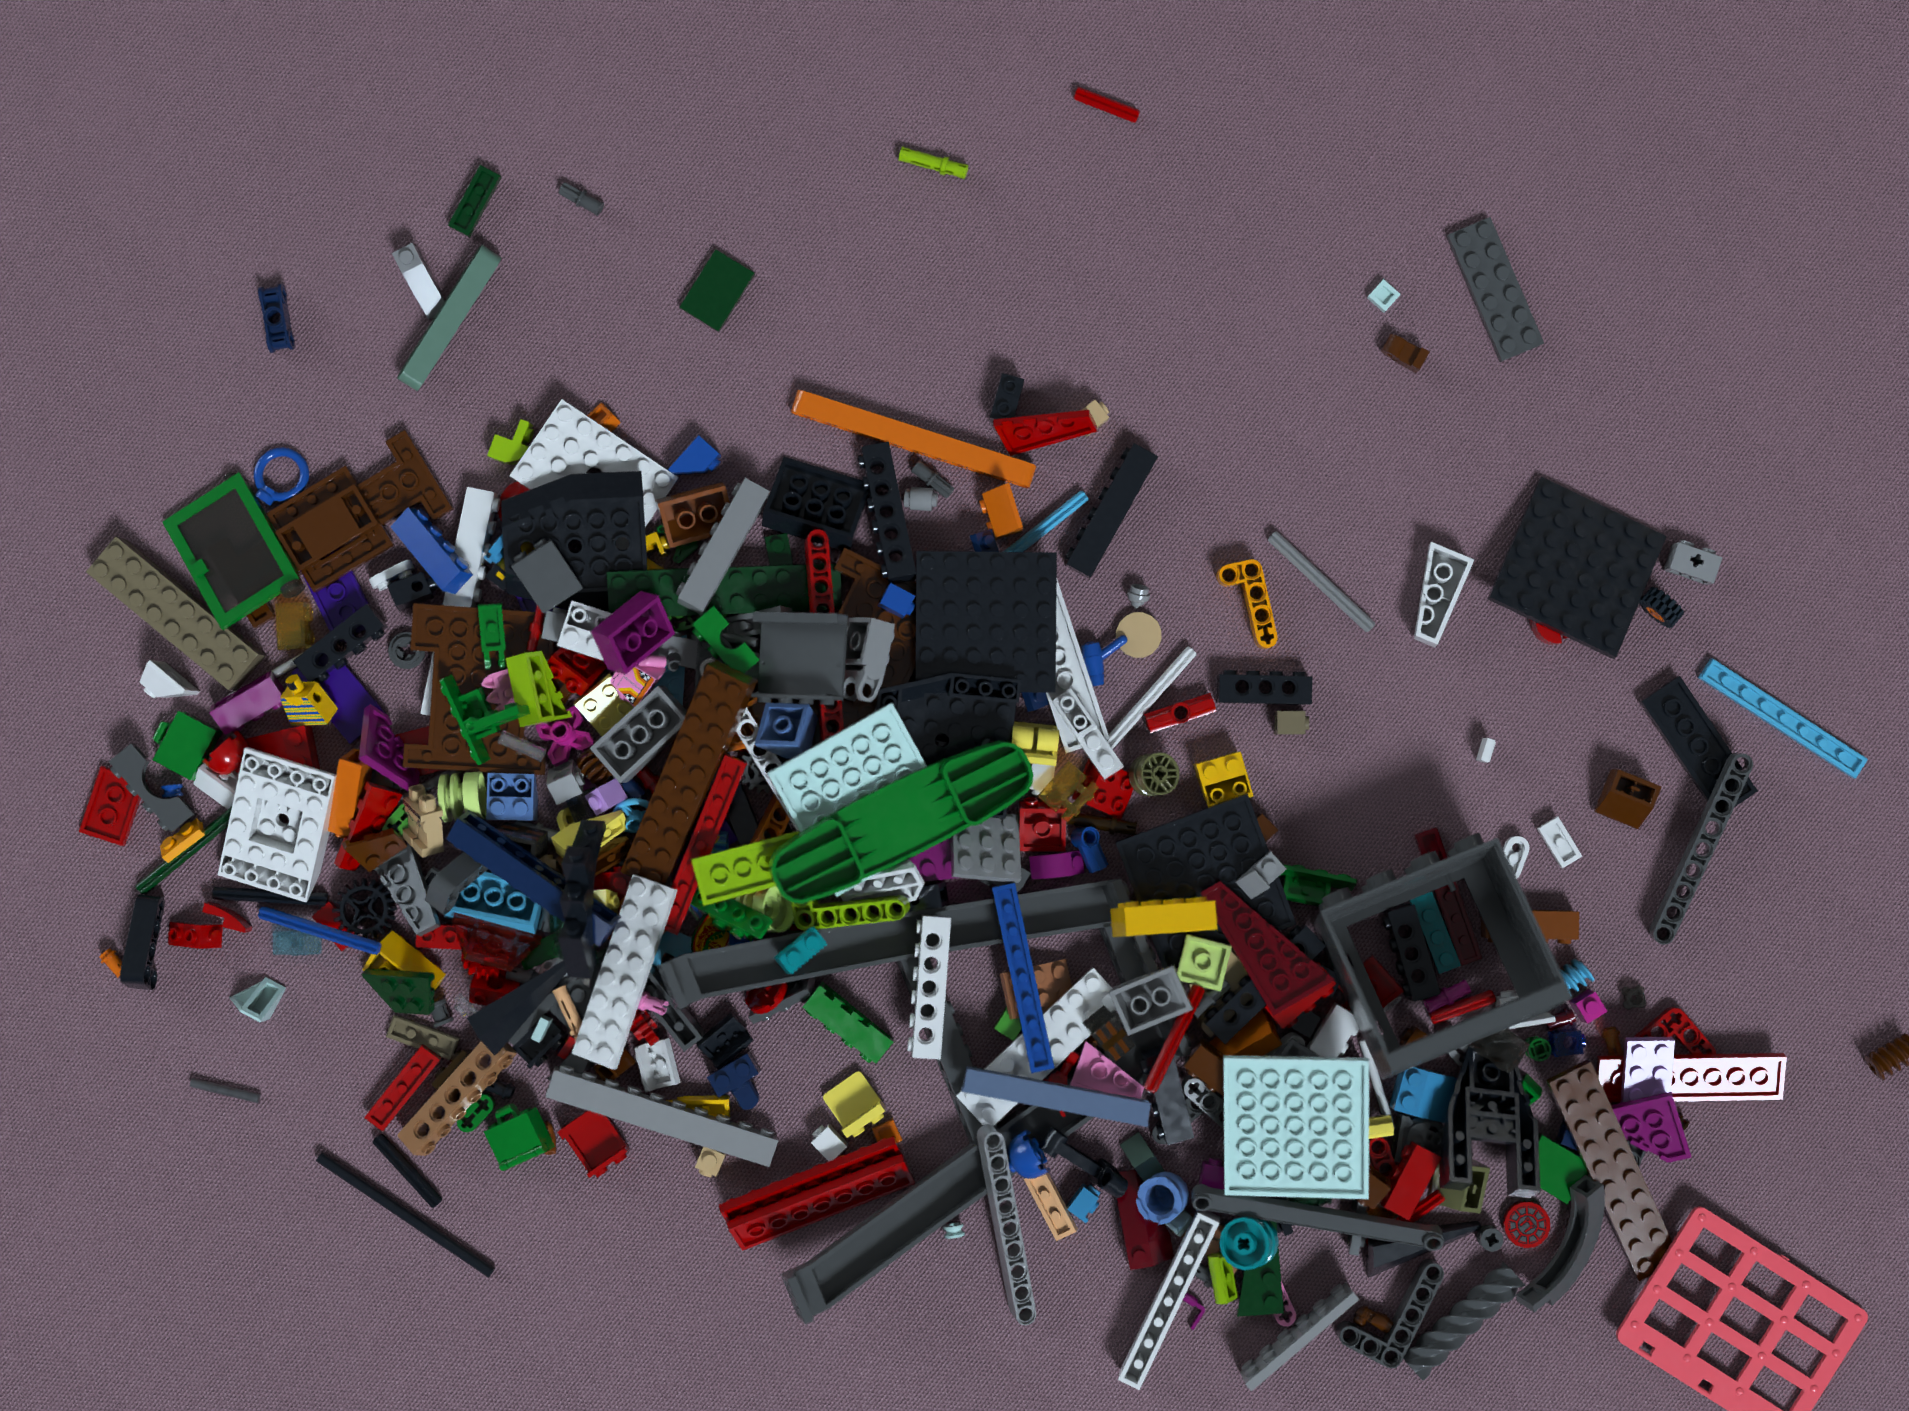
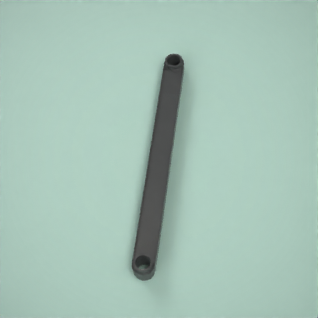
(1318, 1217)

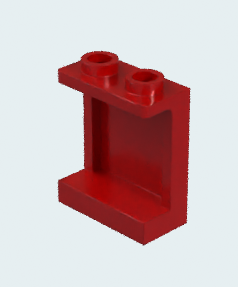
(595, 1142)

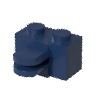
(737, 1078)

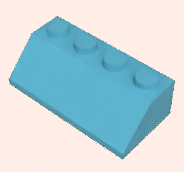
(497, 902)

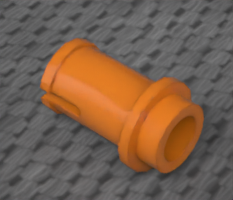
(112, 961)

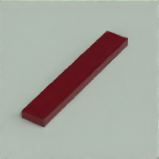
(1451, 904)

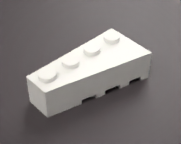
(1441, 587)

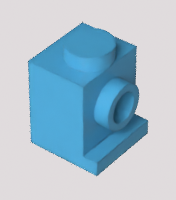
(1084, 1202)

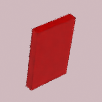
(110, 809)

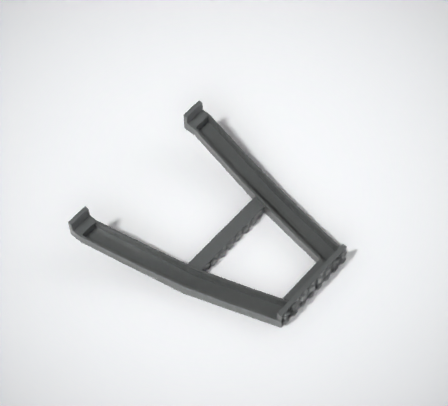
(960, 1179)

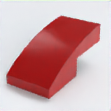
(231, 919)

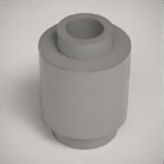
(920, 498)

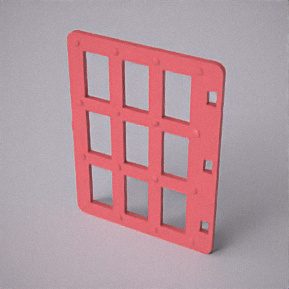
(1691, 1369)

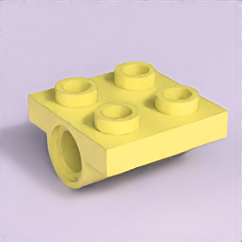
(602, 706)
(1037, 742)

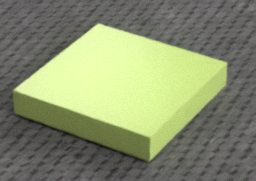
(1203, 962)

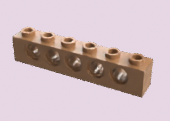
(445, 1098)

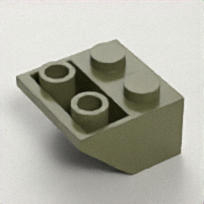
(1468, 1199)

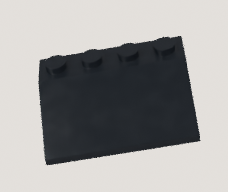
(814, 499)

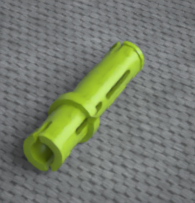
(932, 162)

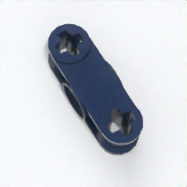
(274, 301)

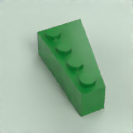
(848, 1023)

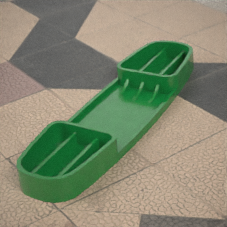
(900, 821)

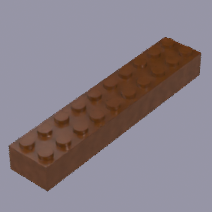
(689, 773)

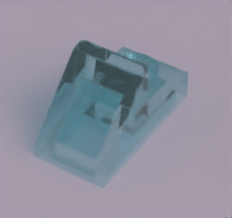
(296, 943)

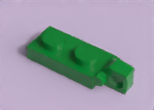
(494, 718)

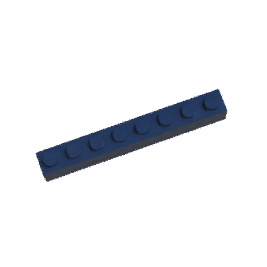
(522, 870)

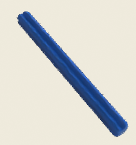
(319, 930)

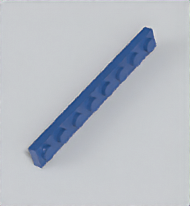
(1023, 978)

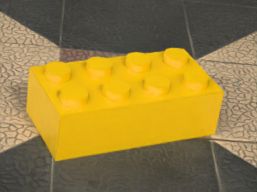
(1160, 918)

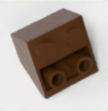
(1627, 798)

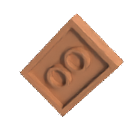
(1051, 980)

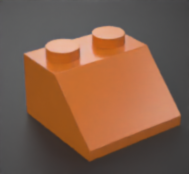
(1001, 511)

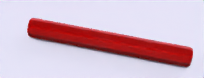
(1173, 1041)

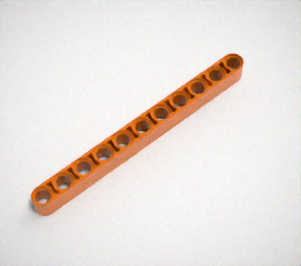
(913, 439)

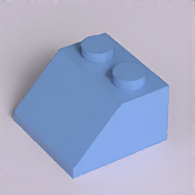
(786, 729)

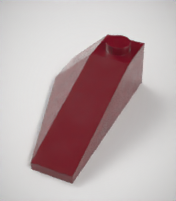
(1144, 1240)

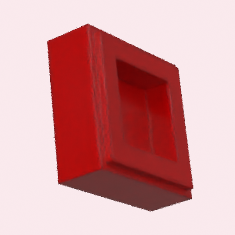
(566, 1047)

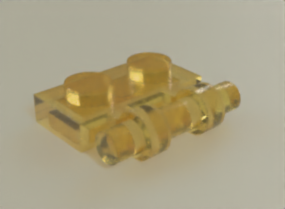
(1063, 786)

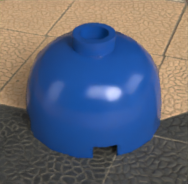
(1026, 1157)

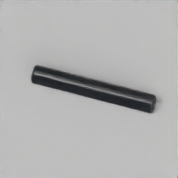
(407, 1170)

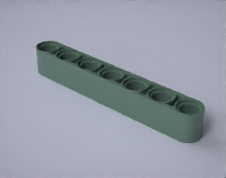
(449, 317)

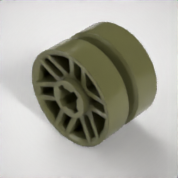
(1154, 774)

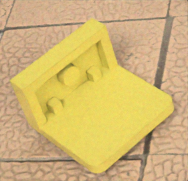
(854, 1104)

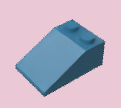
(1423, 1093)

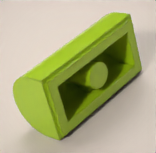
(1222, 1279)

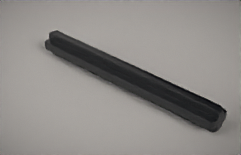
(262, 895)

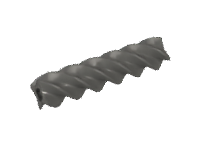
(1463, 1320)

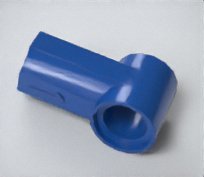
(1091, 849)

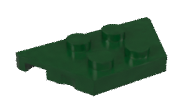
(403, 990)

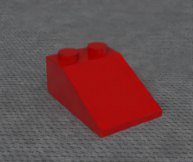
(291, 744)

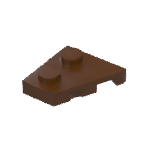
(375, 848)

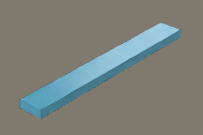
(1782, 718)

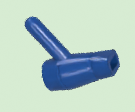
(1094, 656)

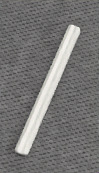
(1151, 696)

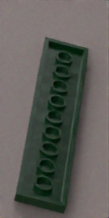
(741, 590)

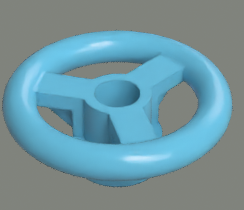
(634, 817)

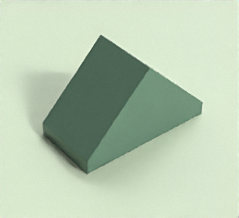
(1141, 1156)

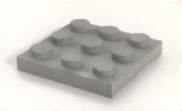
(988, 851)

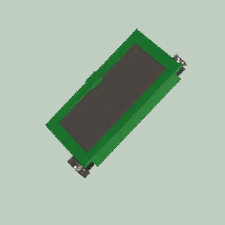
(233, 551)

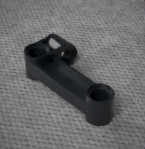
(1100, 1172)

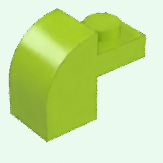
(509, 450)

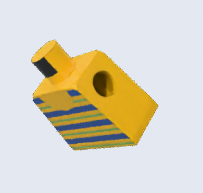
(306, 703)

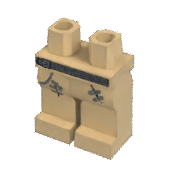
(424, 824)

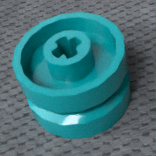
(1247, 1255)

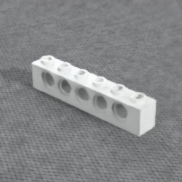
(930, 1047)

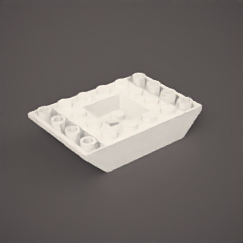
(263, 848)

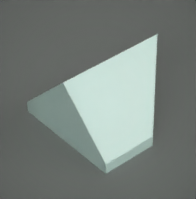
(259, 1000)

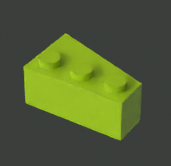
(533, 687)

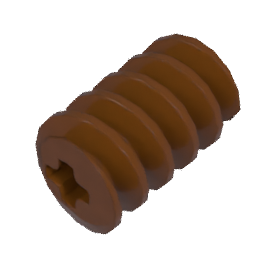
(1889, 1057)

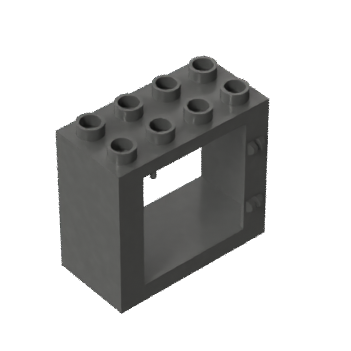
(1507, 922)

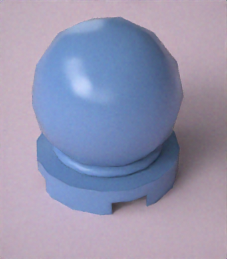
(1162, 1197)

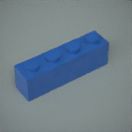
(432, 550)

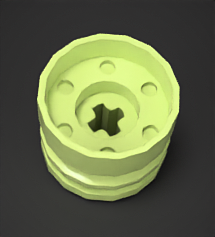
(457, 797)
(772, 904)

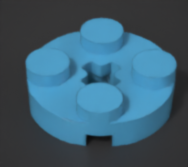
(496, 551)

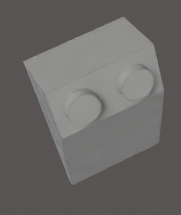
(1150, 999)

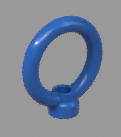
(267, 494)

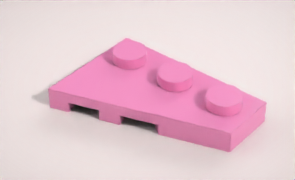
(1100, 1074)

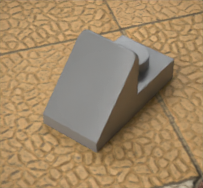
(1260, 875)

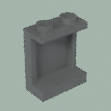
(546, 575)

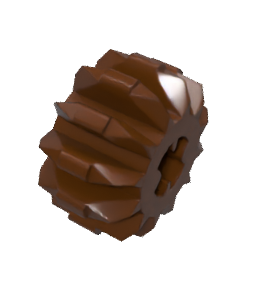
(593, 768)

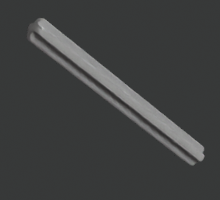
(1321, 581)

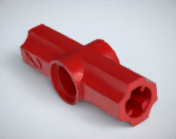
(1194, 709)

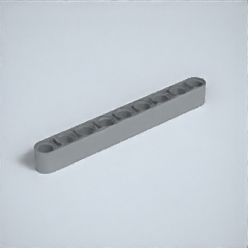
(1001, 1216)

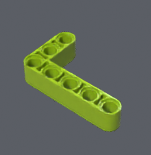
(840, 913)

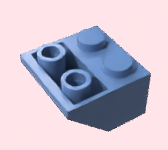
(511, 797)

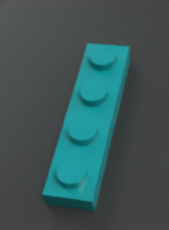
(1435, 933)

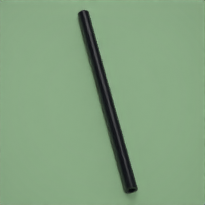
(405, 1214)

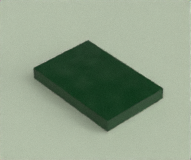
(717, 290)

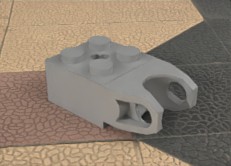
(866, 655)

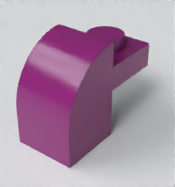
(1056, 865)

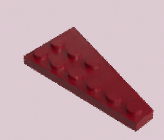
(1272, 961)

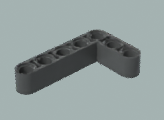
(1410, 1325)

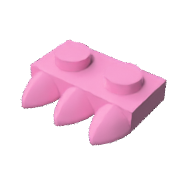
(502, 690)

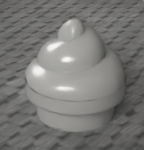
(1138, 595)

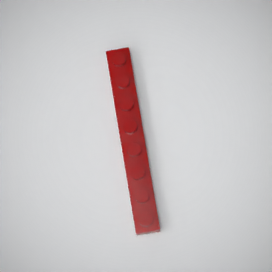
(704, 837)

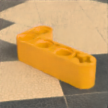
(1252, 604)

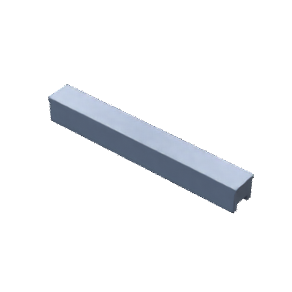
(1056, 1096)

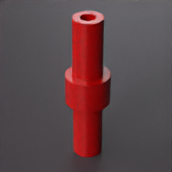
(536, 629)

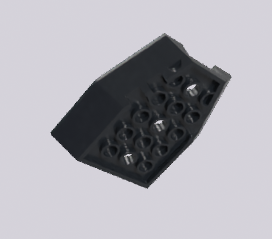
(584, 508)
(955, 705)

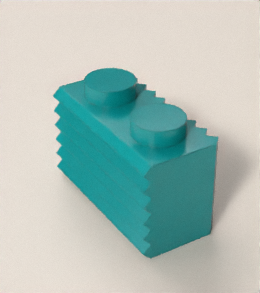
(800, 950)

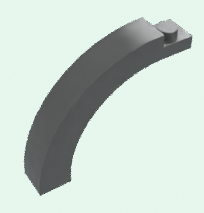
(1575, 1249)

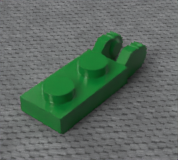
(492, 633)

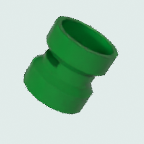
(1534, 1048)

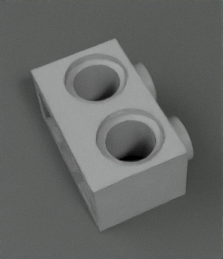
(565, 781)

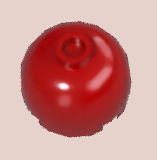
(228, 755)

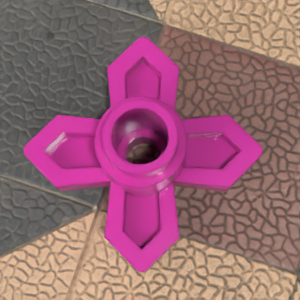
(564, 736)

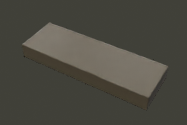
(416, 1034)

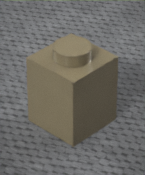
(1290, 722)

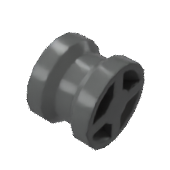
(1485, 1235)

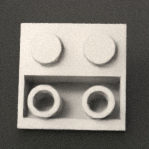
(577, 628)

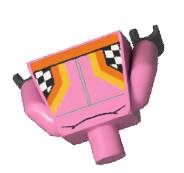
(643, 678)

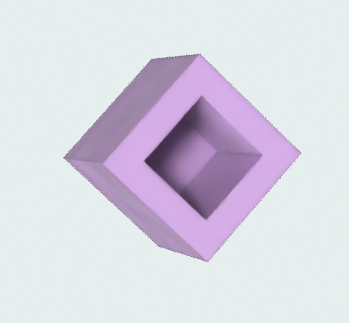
(606, 796)

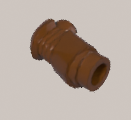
(1373, 1317)

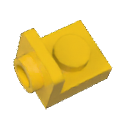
(655, 539)

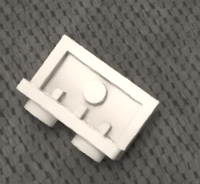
(657, 1065)

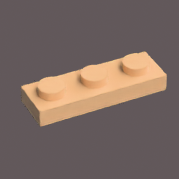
(1051, 1206)

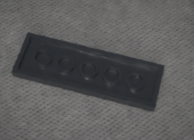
(1692, 738)

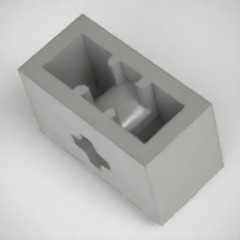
(1679, 562)

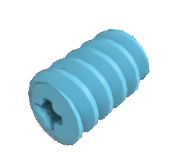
(1576, 974)

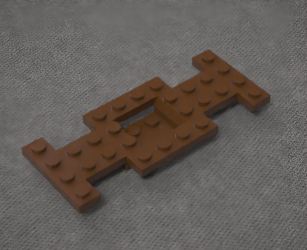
(343, 509)

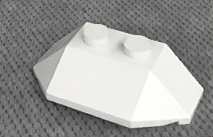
(897, 880)

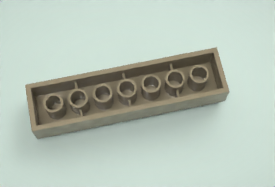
(175, 613)

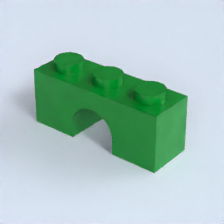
(709, 628)

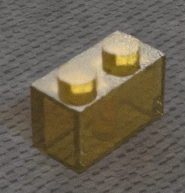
(294, 626)

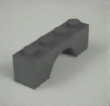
(132, 766)

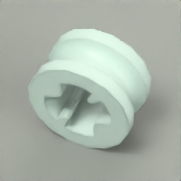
(953, 1230)

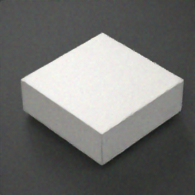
(1486, 750)

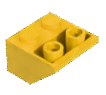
(1223, 778)

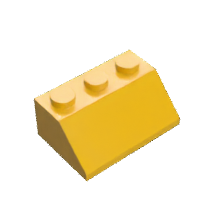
(401, 956)

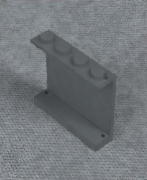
(801, 657)

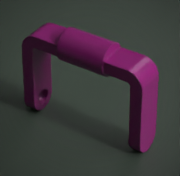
(1193, 1301)

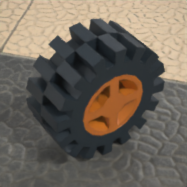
(1661, 607)

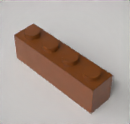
(1554, 925)

